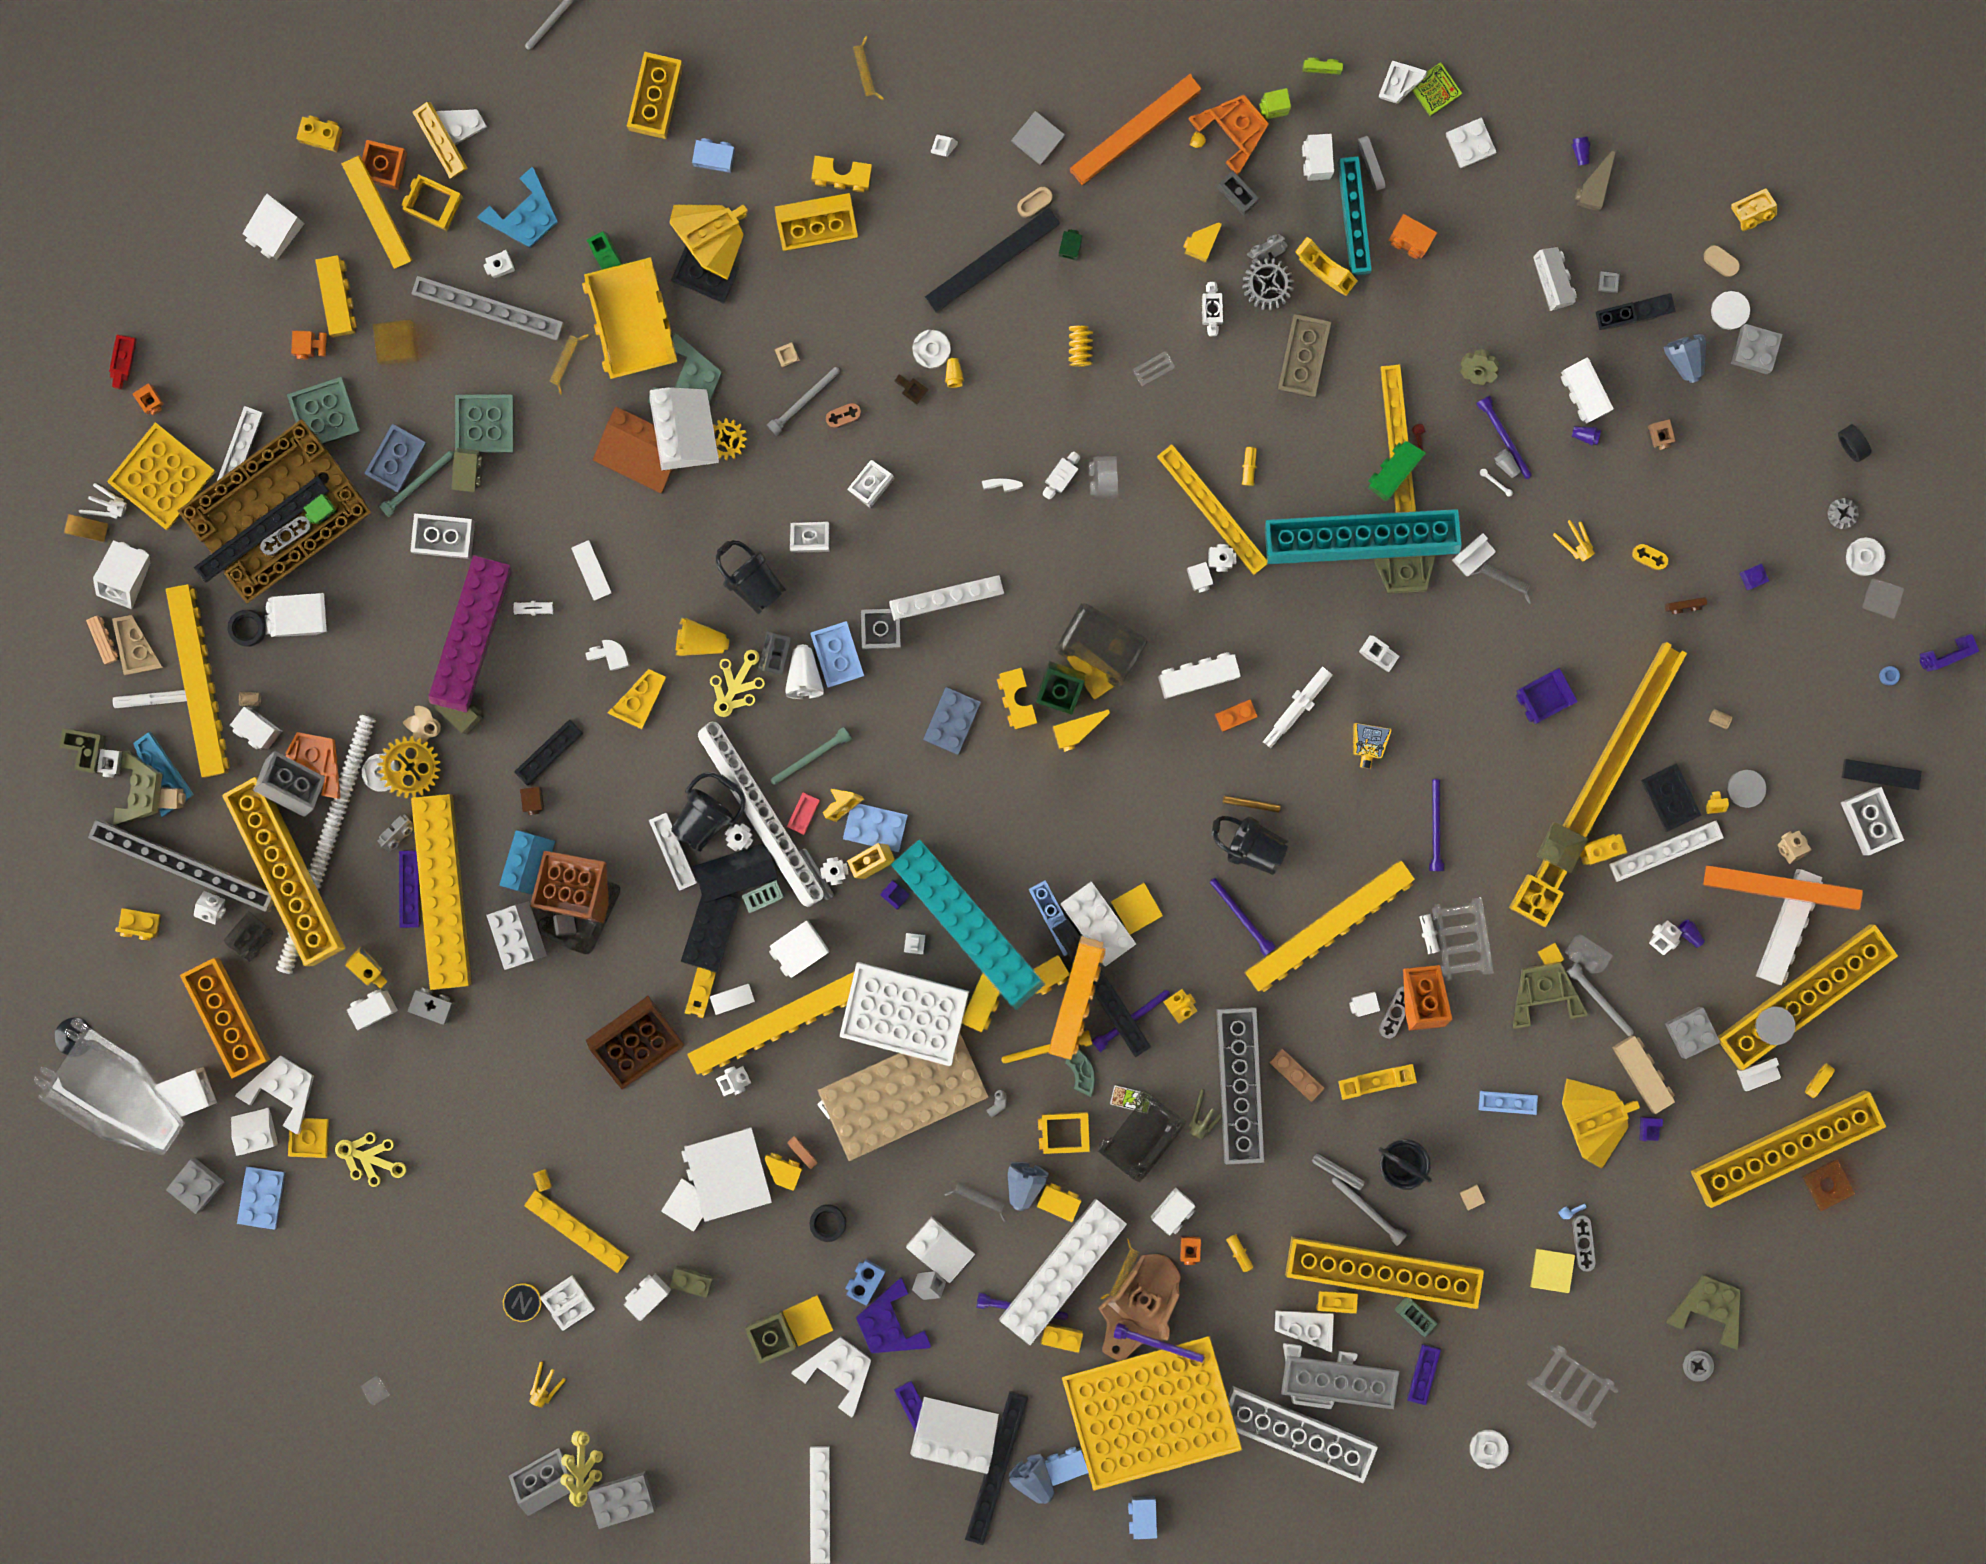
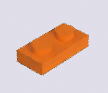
(1236, 715)

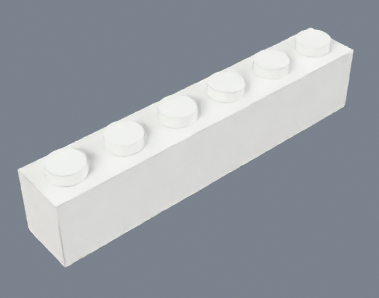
(1786, 935)

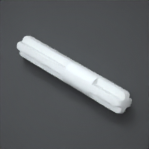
(149, 699)

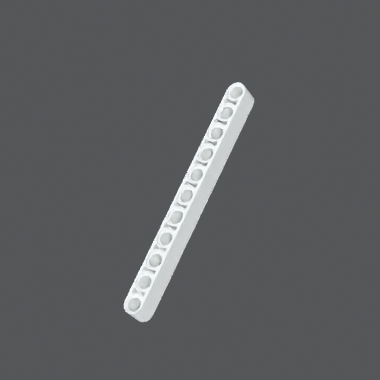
(763, 823)

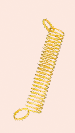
(863, 73)
(587, 335)
(1121, 1271)

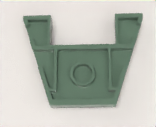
(697, 370)

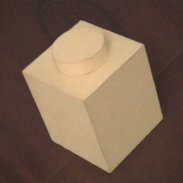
(171, 798)

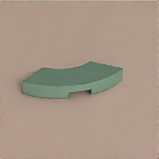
(1083, 1073)

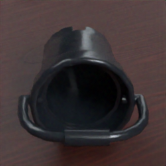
(753, 580)
(705, 815)
(1252, 844)
(1405, 1164)

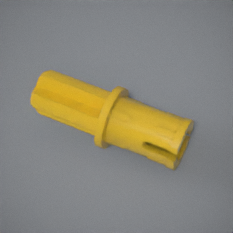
(1249, 466)
(1239, 1253)

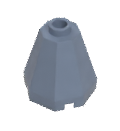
(1688, 356)
(1025, 1184)
(1033, 1479)

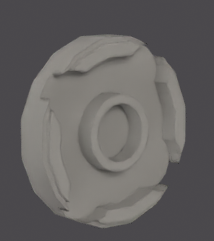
(1746, 788)
(1775, 1025)

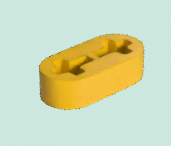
(1652, 553)
(1819, 1080)

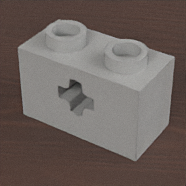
(439, 1014)

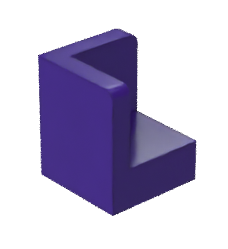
(894, 894)
(1650, 1128)

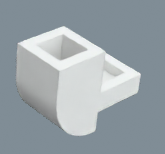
(613, 651)
(1379, 653)

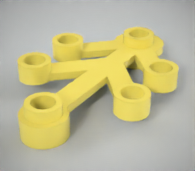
(735, 686)
(368, 1158)
(579, 1491)

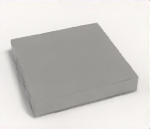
(1038, 138)

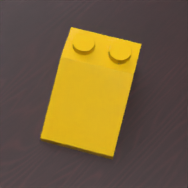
(1072, 732)

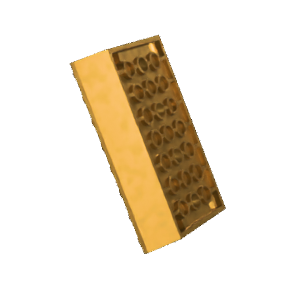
(259, 487)

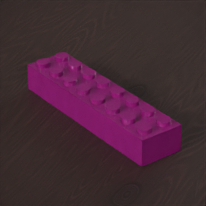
(470, 634)

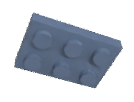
(395, 458)
(951, 720)

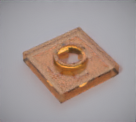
(1840, 1191)

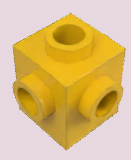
(1181, 1006)

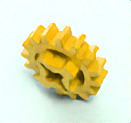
(736, 435)

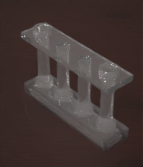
(1480, 945)
(1555, 1393)

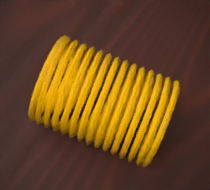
(546, 1181)

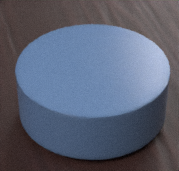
(1889, 675)

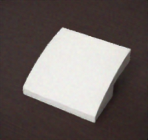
(567, 1303)

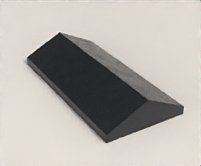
(735, 872)

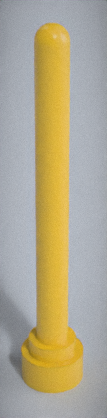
(1085, 1040)

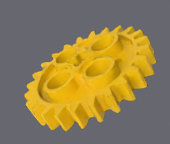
(395, 778)

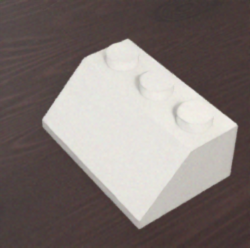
(1554, 278)
(1586, 390)

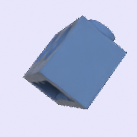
(869, 1284)

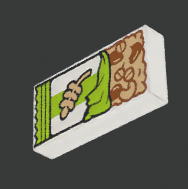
(1124, 1097)

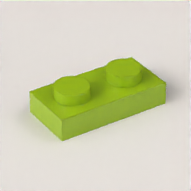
(1316, 66)

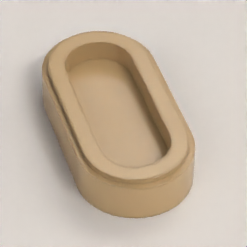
(1034, 202)
(1721, 261)

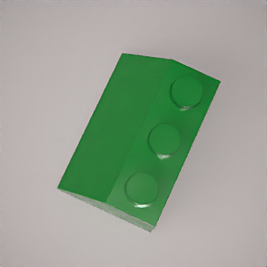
(1395, 470)

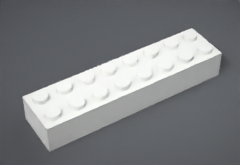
(1062, 1271)
(1301, 1435)

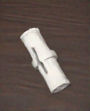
(546, 608)
(1429, 933)

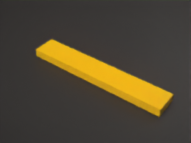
(376, 211)

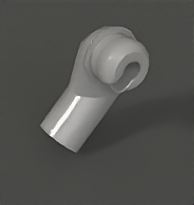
(999, 1104)

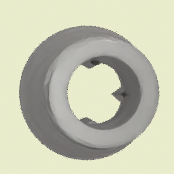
(1507, 463)

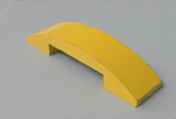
(1377, 1081)

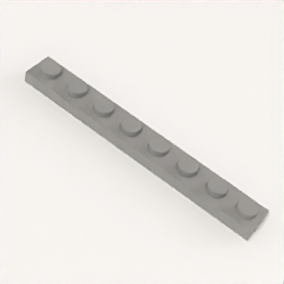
(487, 308)

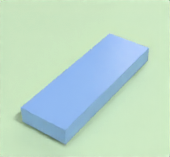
(1508, 1102)

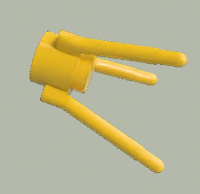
(1584, 549)
(540, 1395)

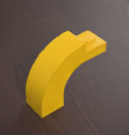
(1324, 268)

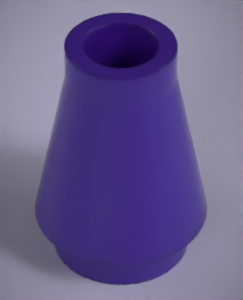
(1582, 150)
(1587, 434)
(1691, 933)

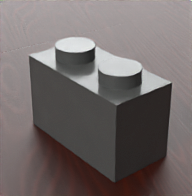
(1238, 193)

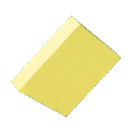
(1552, 1270)

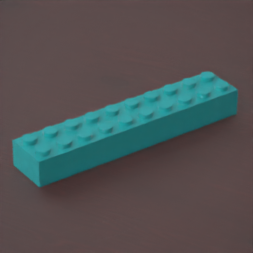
(1362, 536)
(968, 924)

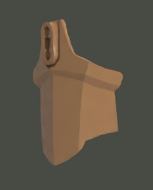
(1142, 1304)

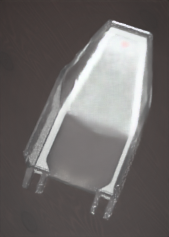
(110, 1094)

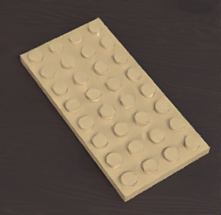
(899, 1098)

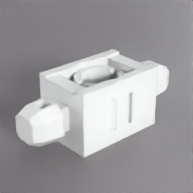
(1212, 329)
(1061, 475)

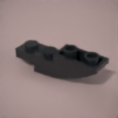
(1635, 312)

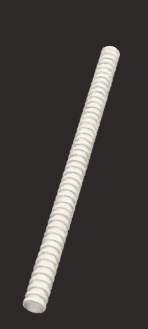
(332, 824)

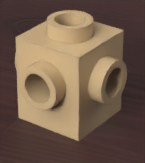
(1793, 846)

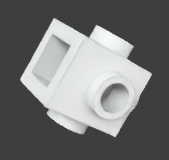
(1214, 560)
(746, 839)
(841, 867)
(210, 907)
(1665, 937)
(733, 1080)

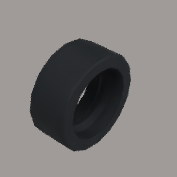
(1854, 443)
(232, 628)
(824, 1237)

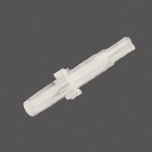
(1302, 701)

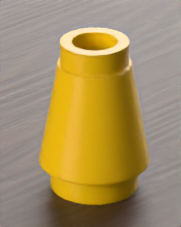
(954, 375)

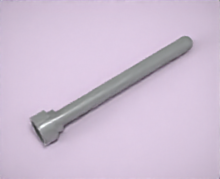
(547, 24)
(777, 425)
(1576, 972)
(1396, 1235)

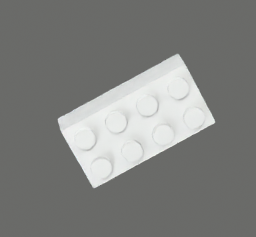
(1199, 676)
(1098, 921)

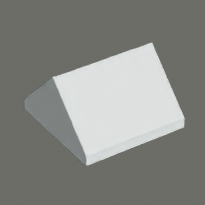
(871, 483)
(809, 537)

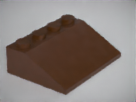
(634, 1042)

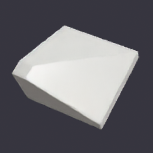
(943, 145)

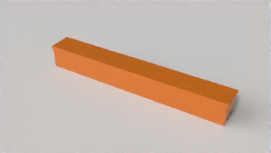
(1135, 129)
(1782, 888)

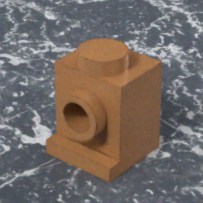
(1666, 429)

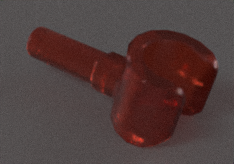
(1417, 431)

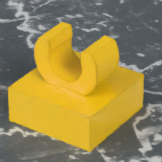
(1716, 804)

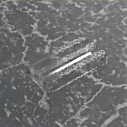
(1139, 376)

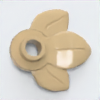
(420, 723)

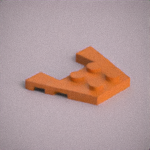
(1241, 124)
(320, 756)

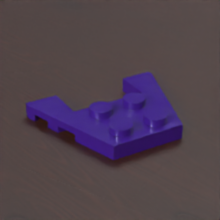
(882, 1326)

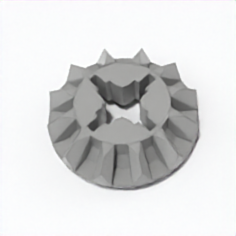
(1834, 514)
(1707, 1363)

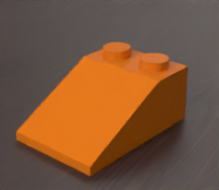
(1425, 998)

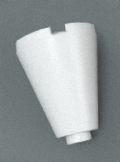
(803, 675)

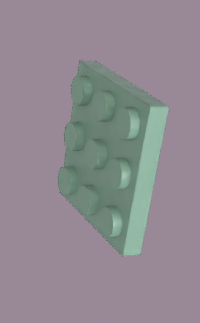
(325, 410)
(485, 423)

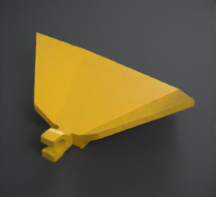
(710, 234)
(1596, 1119)

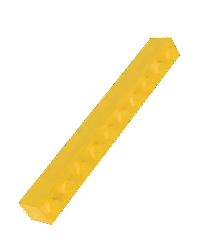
(197, 680)
(1329, 926)
(771, 1026)

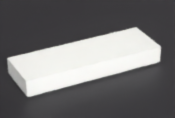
(591, 570)

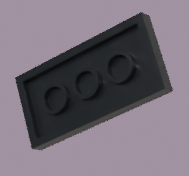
(710, 933)

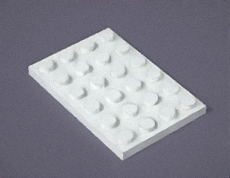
(904, 1013)

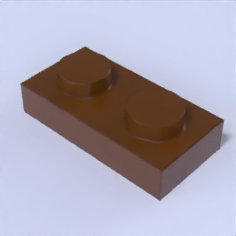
(1693, 604)

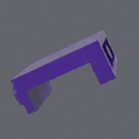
(1966, 646)
(1546, 696)

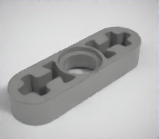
(1371, 163)
(295, 523)
(1388, 1014)
(1587, 1228)

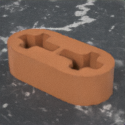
(841, 411)
(802, 1152)

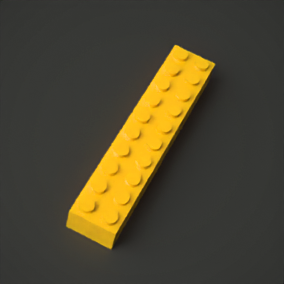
(284, 874)
(441, 891)
(1812, 992)
(1788, 1148)
(1384, 1272)

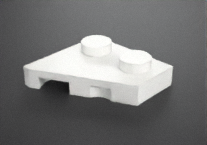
(1400, 81)

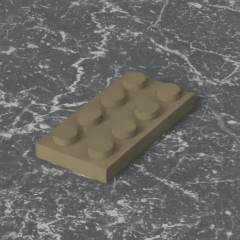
(1304, 355)

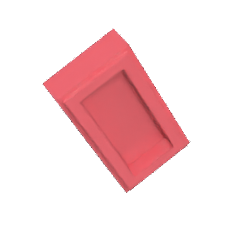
(803, 813)

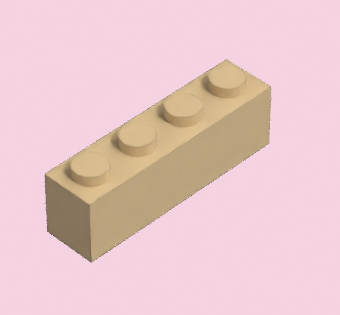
(1643, 1074)

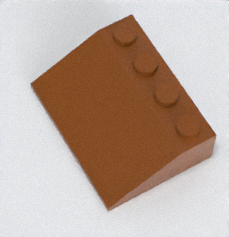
(632, 450)
(571, 887)

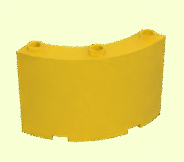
(630, 318)

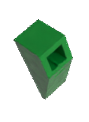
(604, 250)

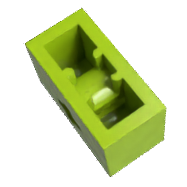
(1275, 104)

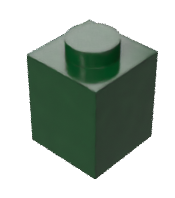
(1070, 244)

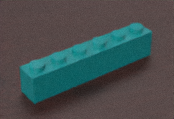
(1354, 216)

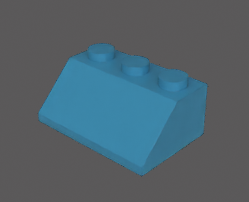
(524, 861)

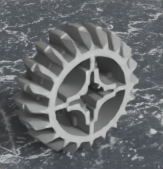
(1260, 280)

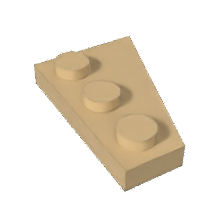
(133, 647)

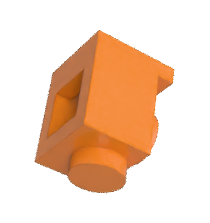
(143, 396)
(1195, 1243)

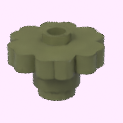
(1479, 367)

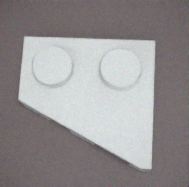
(461, 123)

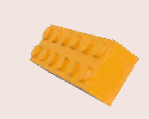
(1074, 1003)
(225, 1017)

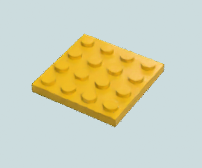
(161, 476)

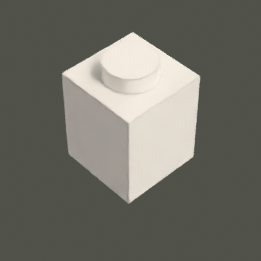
(1200, 577)
(1364, 1004)

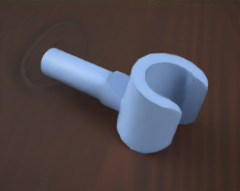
(1565, 1213)

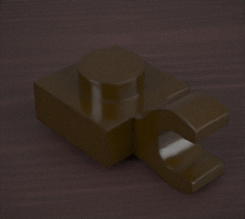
(912, 390)

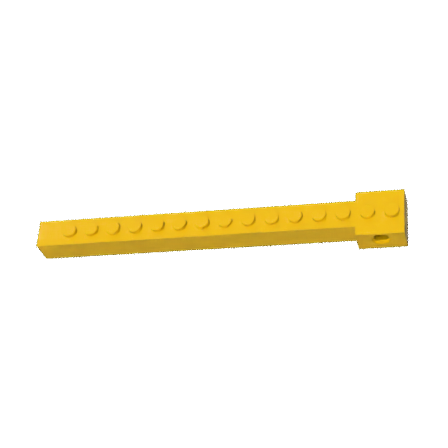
(1540, 894)

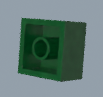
(1060, 687)

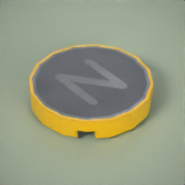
(522, 1302)

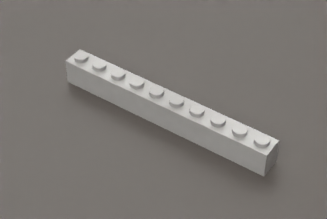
(181, 865)

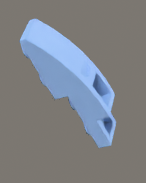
(1049, 908)

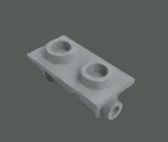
(1272, 245)
(390, 839)

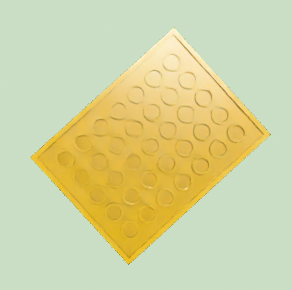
(1151, 1414)

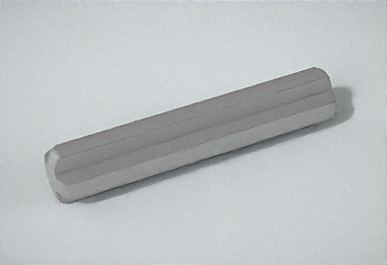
(827, 892)
(1338, 1171)

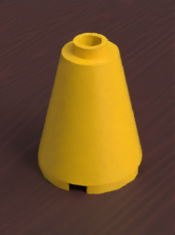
(699, 639)

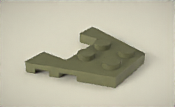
(1405, 573)
(143, 791)
(1545, 985)
(1714, 1301)

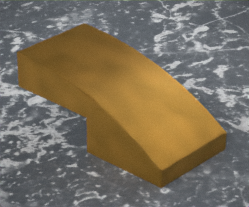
(86, 528)

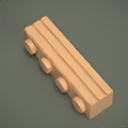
(102, 640)

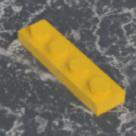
(440, 140)

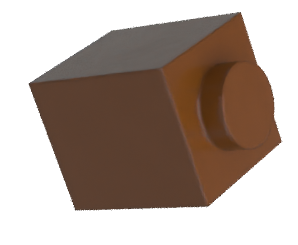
(532, 800)

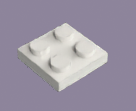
(1471, 143)

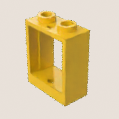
(449, 211)
(1042, 1125)

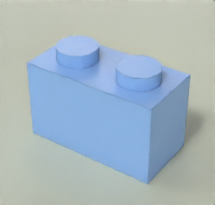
(713, 155)
(1066, 1466)
(1144, 1517)

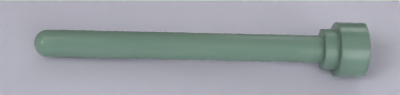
(389, 506)
(841, 737)

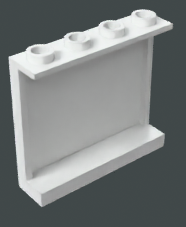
(726, 1174)

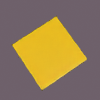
(1136, 908)
(311, 1140)
(807, 1320)

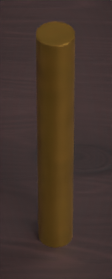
(1251, 804)

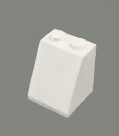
(272, 228)
(121, 574)
(296, 615)
(798, 949)
(189, 1092)

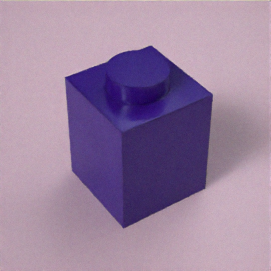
(1754, 576)

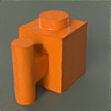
(304, 344)

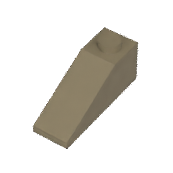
(1594, 189)

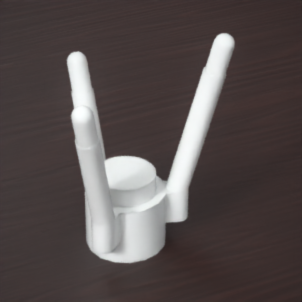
(116, 506)

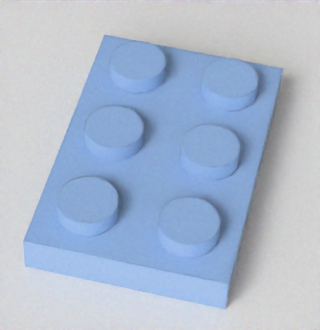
(837, 654)
(875, 826)
(261, 1197)

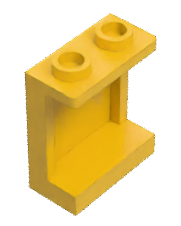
(1603, 849)

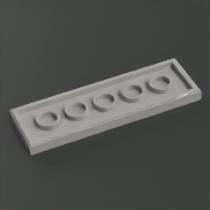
(1340, 1382)

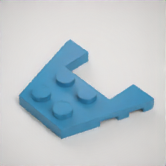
(530, 219)

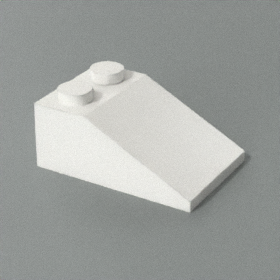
(940, 1250)

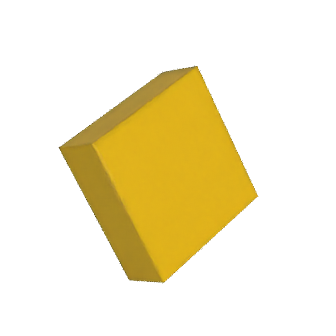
(1550, 954)

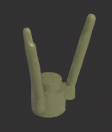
(1200, 1128)

